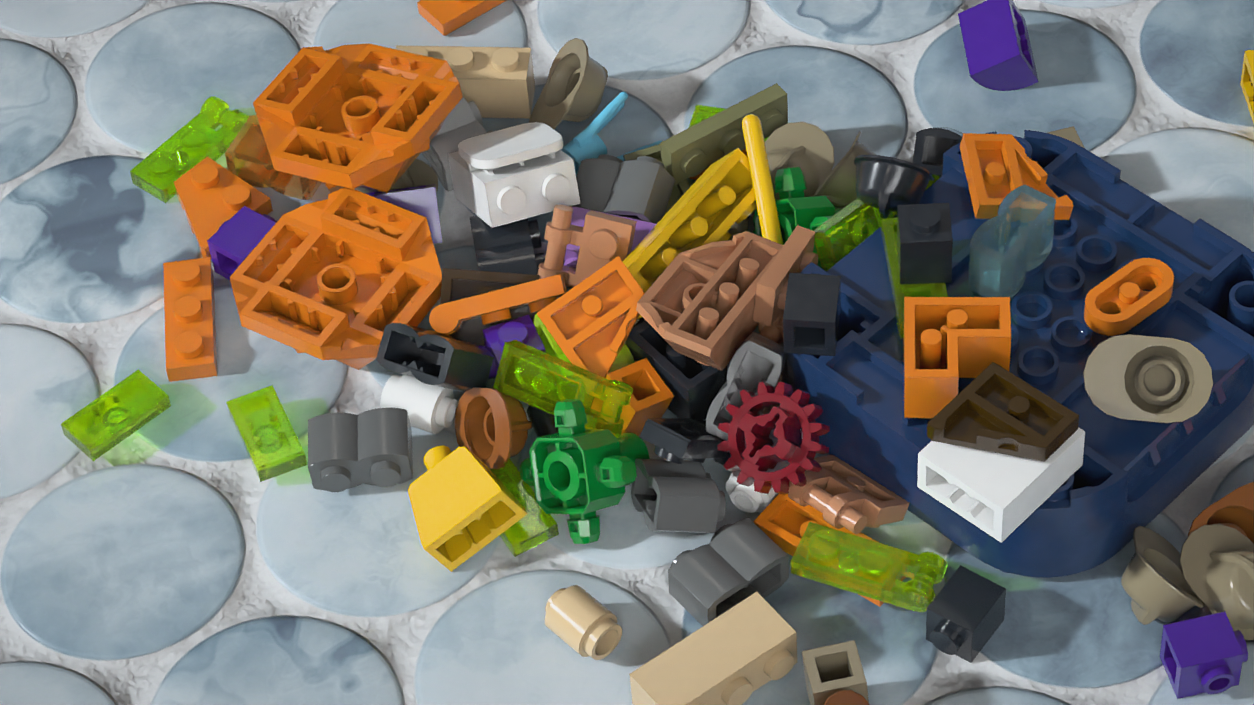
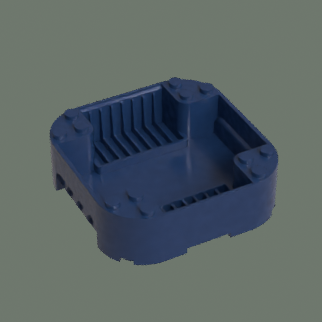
(1127, 465)

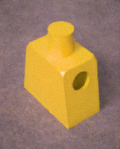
(460, 505)

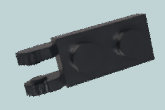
(683, 439)

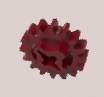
(759, 450)

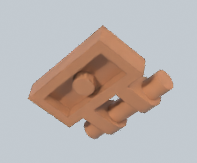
(599, 241)
(773, 284)
(848, 496)

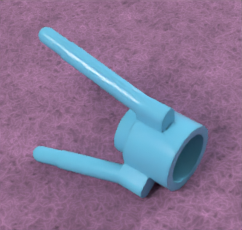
(588, 143)

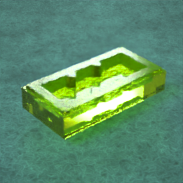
(845, 232)
(115, 415)
(266, 433)
(536, 525)

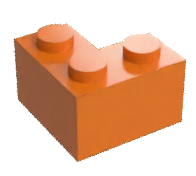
(949, 342)

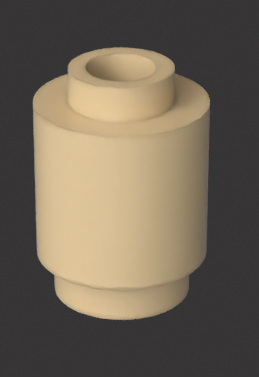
(582, 622)

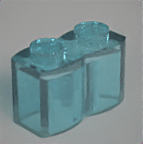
(1012, 243)

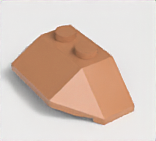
(708, 297)

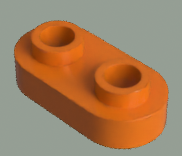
(1120, 300)

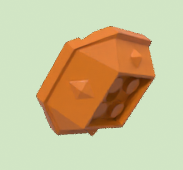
(355, 113)
(338, 276)

